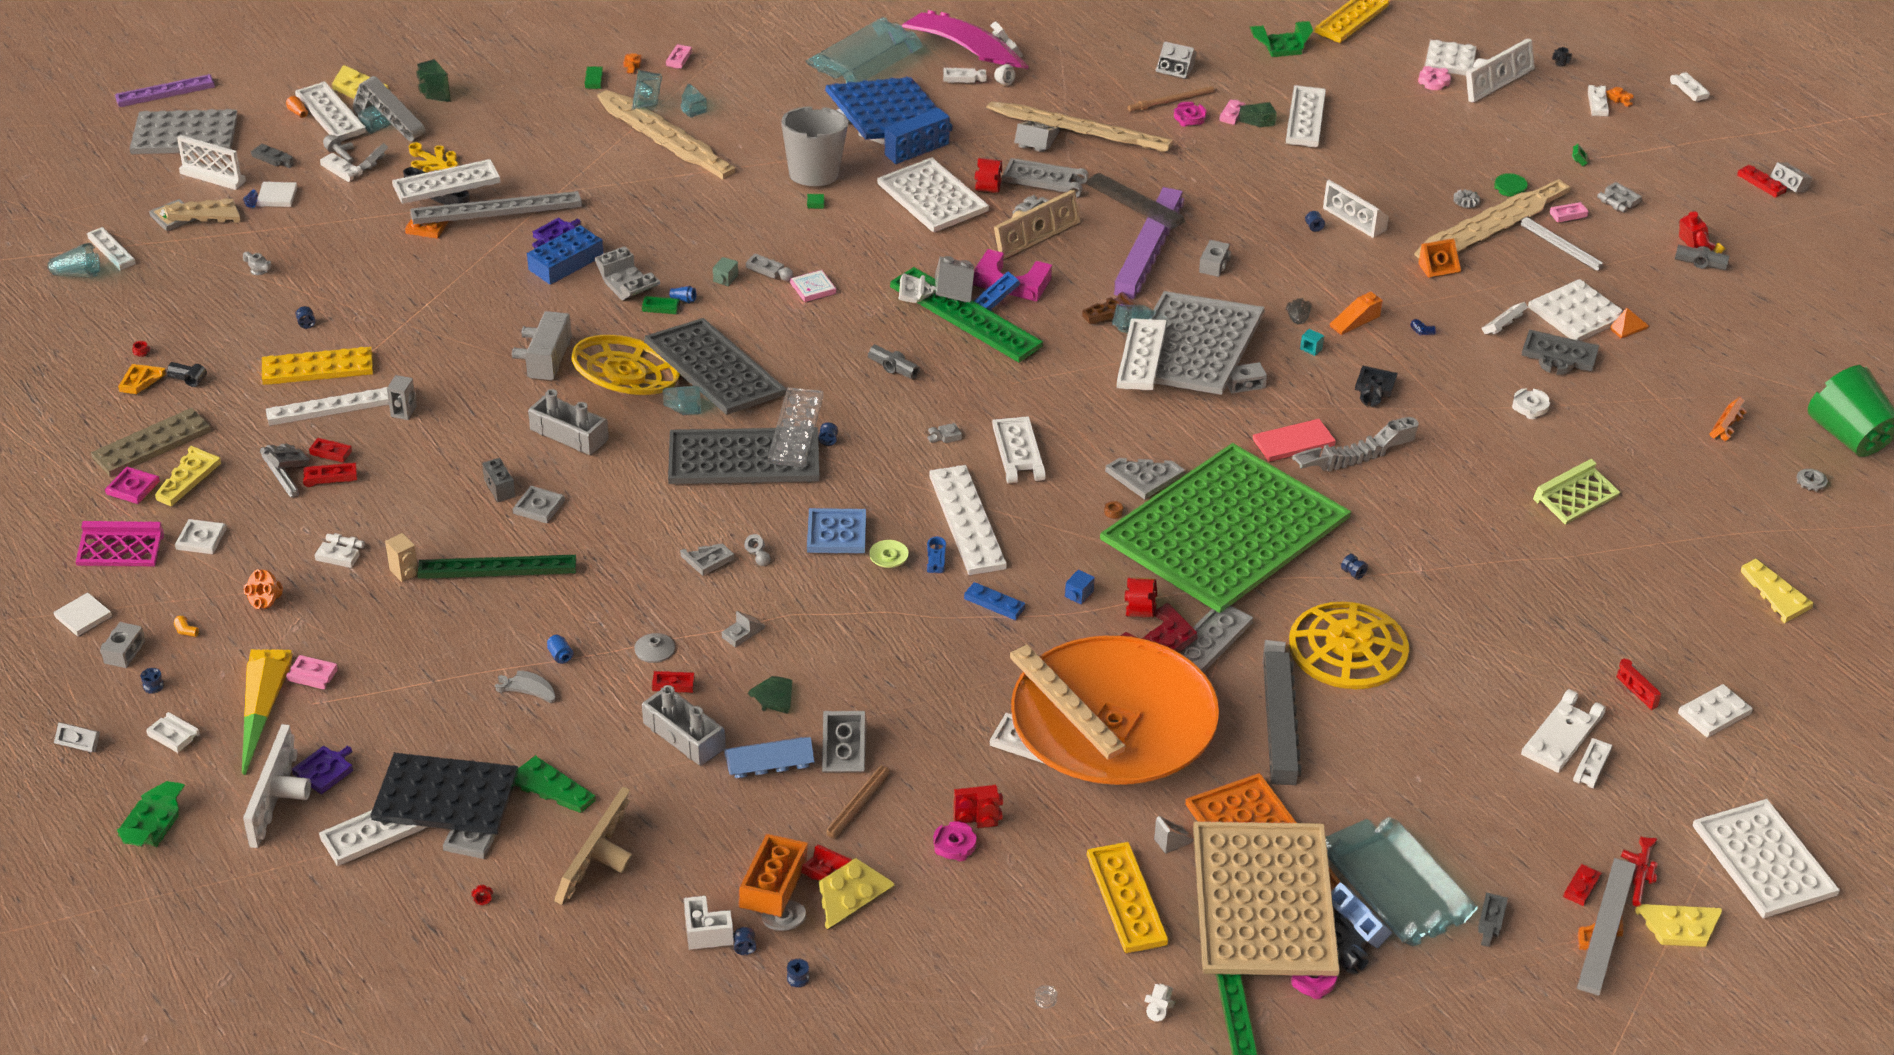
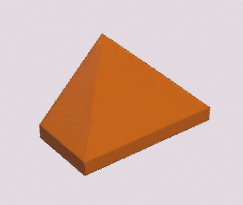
(1628, 324)

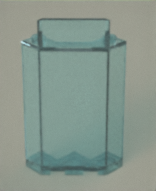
(866, 51)
(1399, 879)

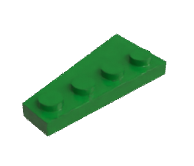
(552, 784)

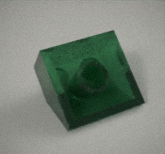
(433, 81)

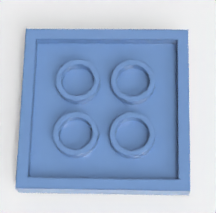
(836, 530)

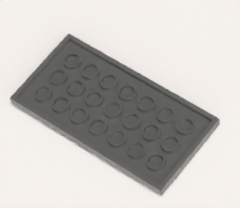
(715, 365)
(733, 457)

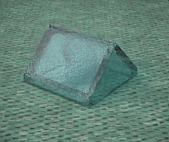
(646, 89)

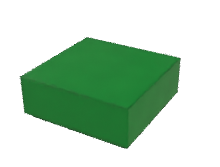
(815, 201)

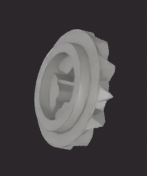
(1466, 198)
(1805, 475)

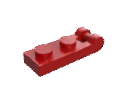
(329, 474)
(1638, 684)

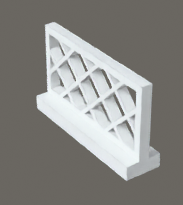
(210, 172)

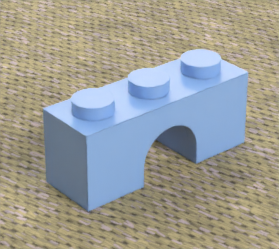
(1359, 915)

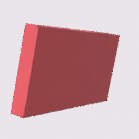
(1293, 439)

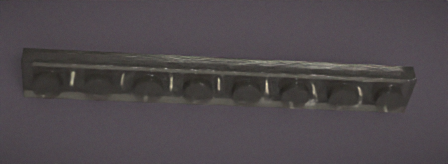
(1136, 200)

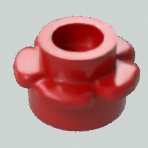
(140, 348)
(482, 899)

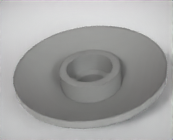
(654, 647)
(791, 918)

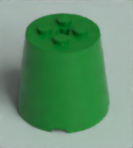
(1855, 411)

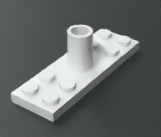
(1499, 70)
(273, 784)

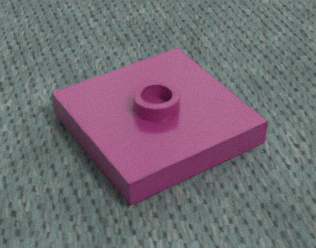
(132, 485)

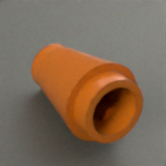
(296, 106)

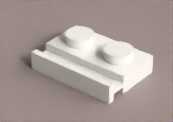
(173, 732)

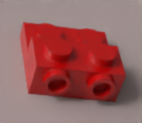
(978, 806)

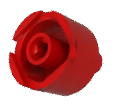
(988, 175)
(1141, 597)

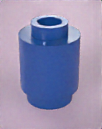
(559, 649)

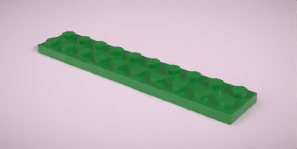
(977, 321)

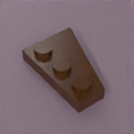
(1105, 311)

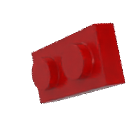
(330, 450)
(679, 680)
(1582, 884)

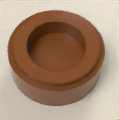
(1113, 509)

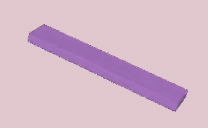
(164, 90)

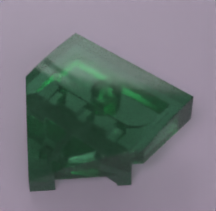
(773, 694)

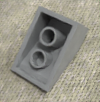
(1035, 135)
(954, 278)
(844, 741)

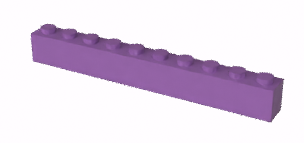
(1146, 247)

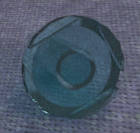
(76, 262)

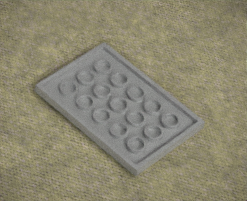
(159, 130)

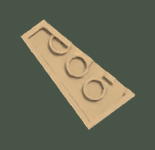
(202, 211)

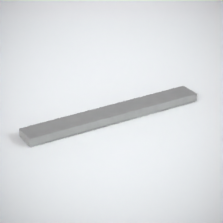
(1606, 927)

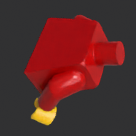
(1695, 233)

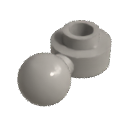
(762, 558)

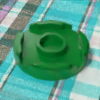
(1510, 184)

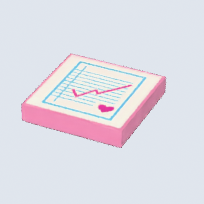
(813, 286)

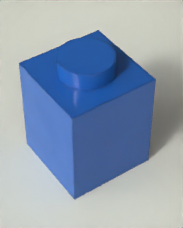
(1079, 586)

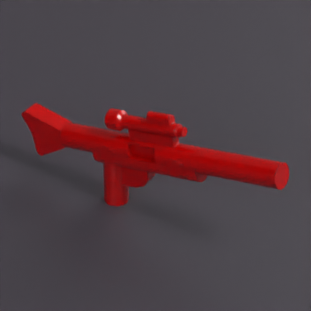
(1641, 871)

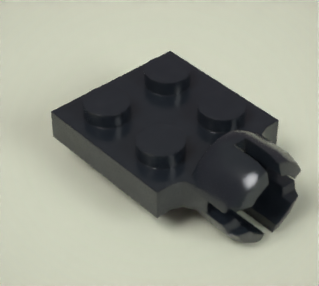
(1375, 384)
(1349, 946)

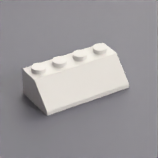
(1354, 210)

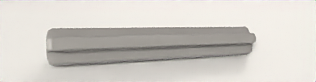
(283, 478)

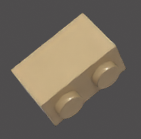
(402, 557)

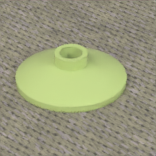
(888, 553)

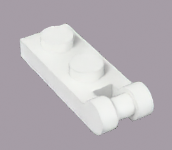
(1690, 86)
(1598, 100)
(340, 167)
(1592, 762)

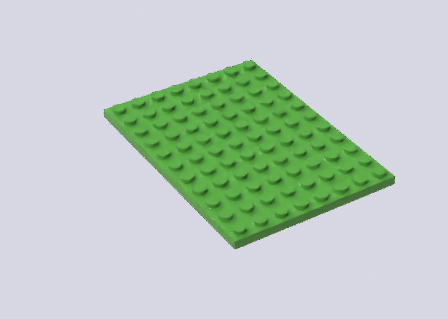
(1225, 527)

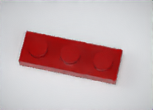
(1762, 180)

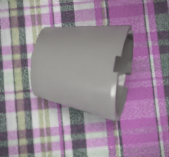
(814, 144)

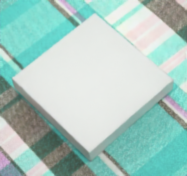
(277, 194)
(200, 536)
(82, 614)

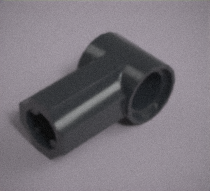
(191, 375)

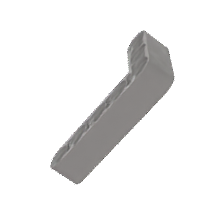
(376, 93)

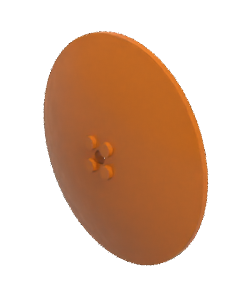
(1155, 693)

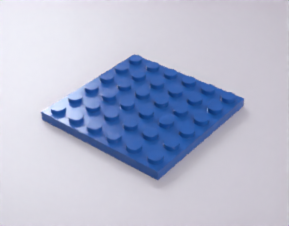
(880, 103)

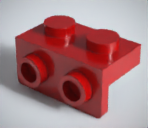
(823, 863)

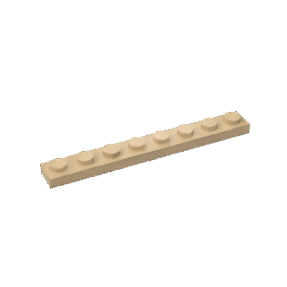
(1067, 702)

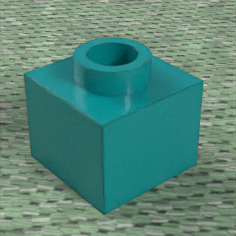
(1312, 342)

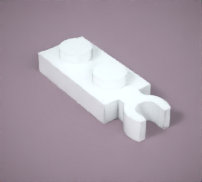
(963, 75)

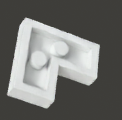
(1000, 33)

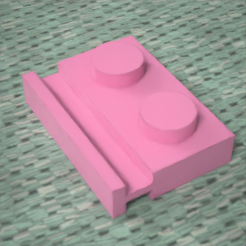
(312, 672)

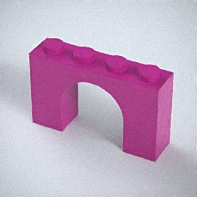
(1031, 284)

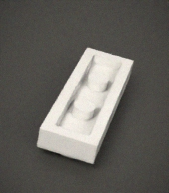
(1505, 318)

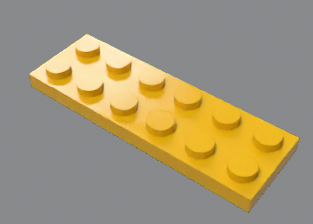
(1350, 18)
(317, 365)
(1127, 897)

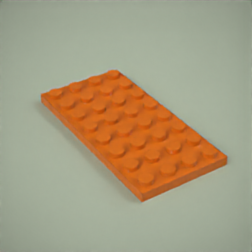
(1243, 801)

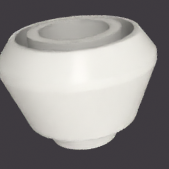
(1005, 74)

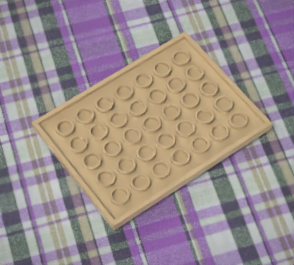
(1264, 899)

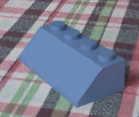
(769, 756)

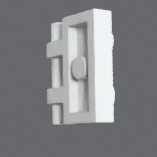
(337, 554)

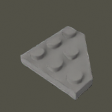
(1145, 476)

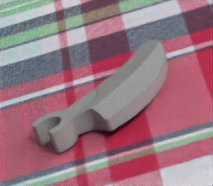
(527, 683)

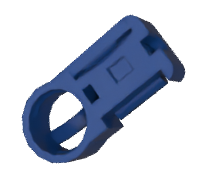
(936, 556)

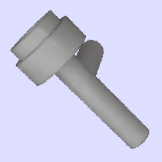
(333, 143)

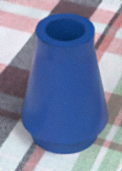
(684, 294)

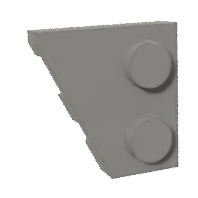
(708, 557)

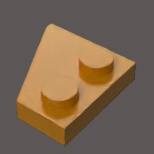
(140, 377)

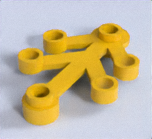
(415, 150)

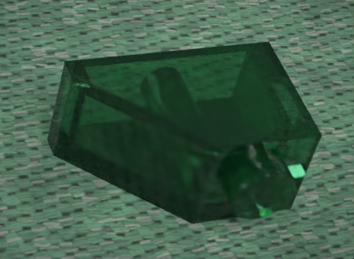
(1258, 114)

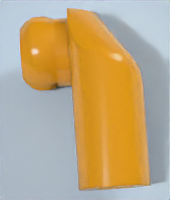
(182, 627)

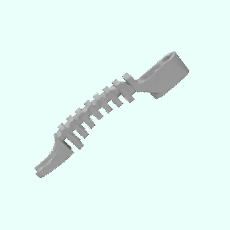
(1394, 433)

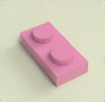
(679, 56)
(1231, 112)
(1569, 212)

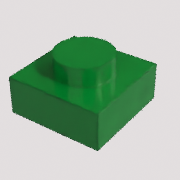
(1579, 155)

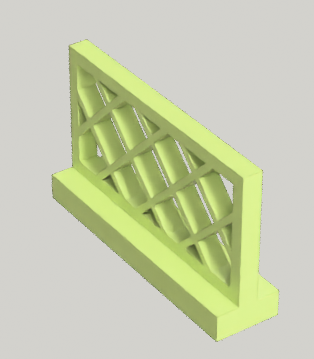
(1567, 482)

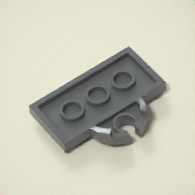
(1559, 352)

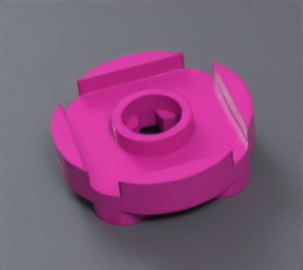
(1189, 114)
(954, 850)
(1314, 986)

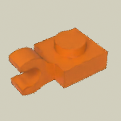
(632, 61)
(1617, 95)

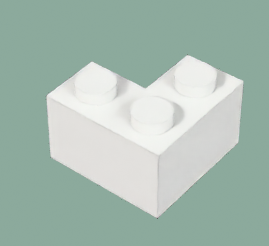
(706, 928)

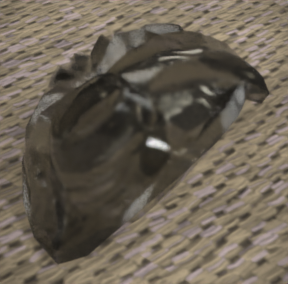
(1299, 310)

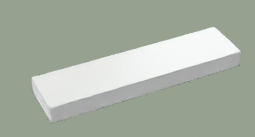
(111, 248)

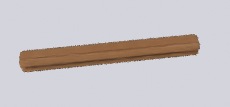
(857, 802)

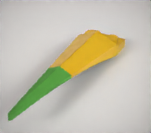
(264, 680)

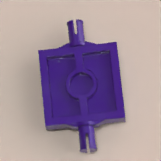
(553, 230)
(324, 768)

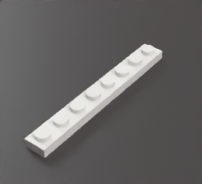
(327, 406)

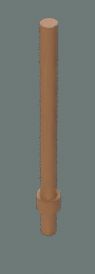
(1143, 105)

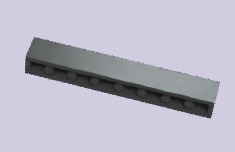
(1280, 718)

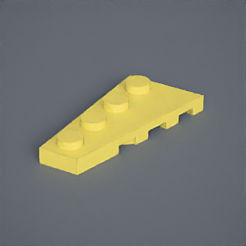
(190, 472)
(1780, 594)

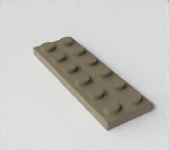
(151, 442)

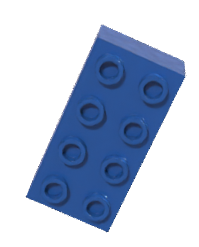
(917, 135)
(564, 254)

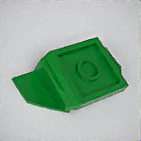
(1284, 44)
(152, 816)

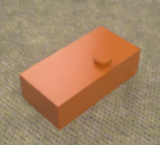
(773, 875)

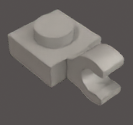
(947, 433)

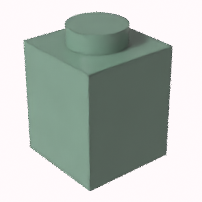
(725, 271)

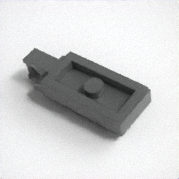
(272, 156)
(1491, 917)

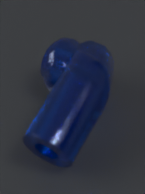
(249, 199)
(1421, 329)

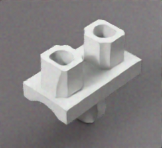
(1160, 1002)

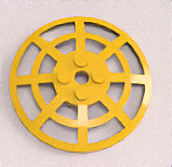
(622, 370)
(1346, 647)

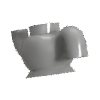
(257, 263)

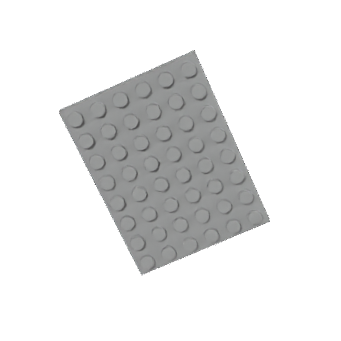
(1202, 340)

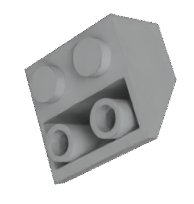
(1176, 60)

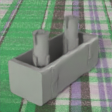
(547, 345)
(568, 423)
(683, 725)

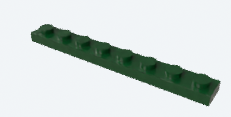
(497, 566)

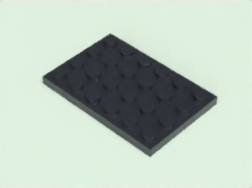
(445, 793)

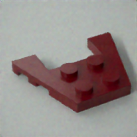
(1173, 632)

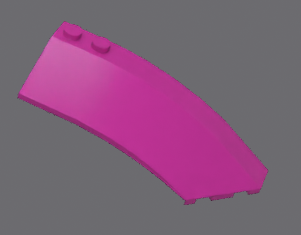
(974, 38)

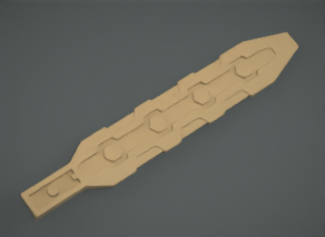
(1081, 125)
(665, 133)
(1500, 216)

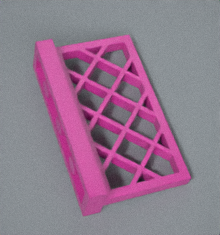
(121, 532)

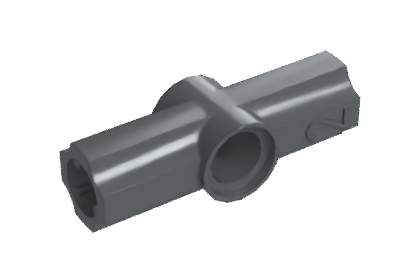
(1709, 259)
(894, 362)

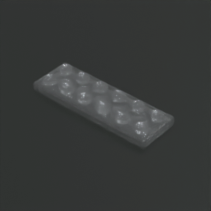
(795, 427)

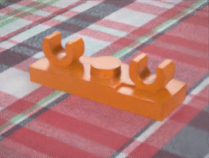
(1732, 413)

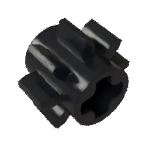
(1562, 56)

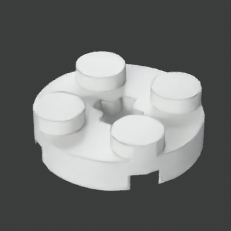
(1524, 403)

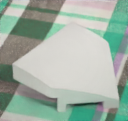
(914, 289)

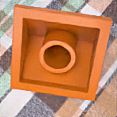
(1439, 258)

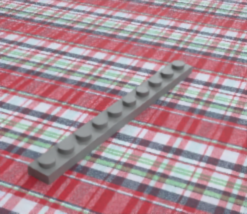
(495, 207)

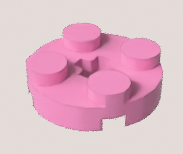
(1434, 78)

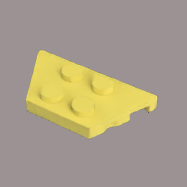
(348, 81)
(850, 890)
(1680, 923)

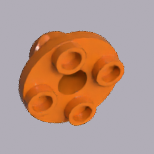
(262, 589)

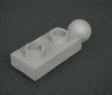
(769, 267)

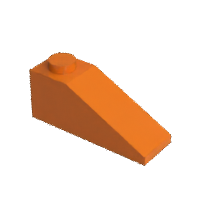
(1358, 313)

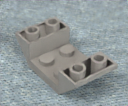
(621, 274)

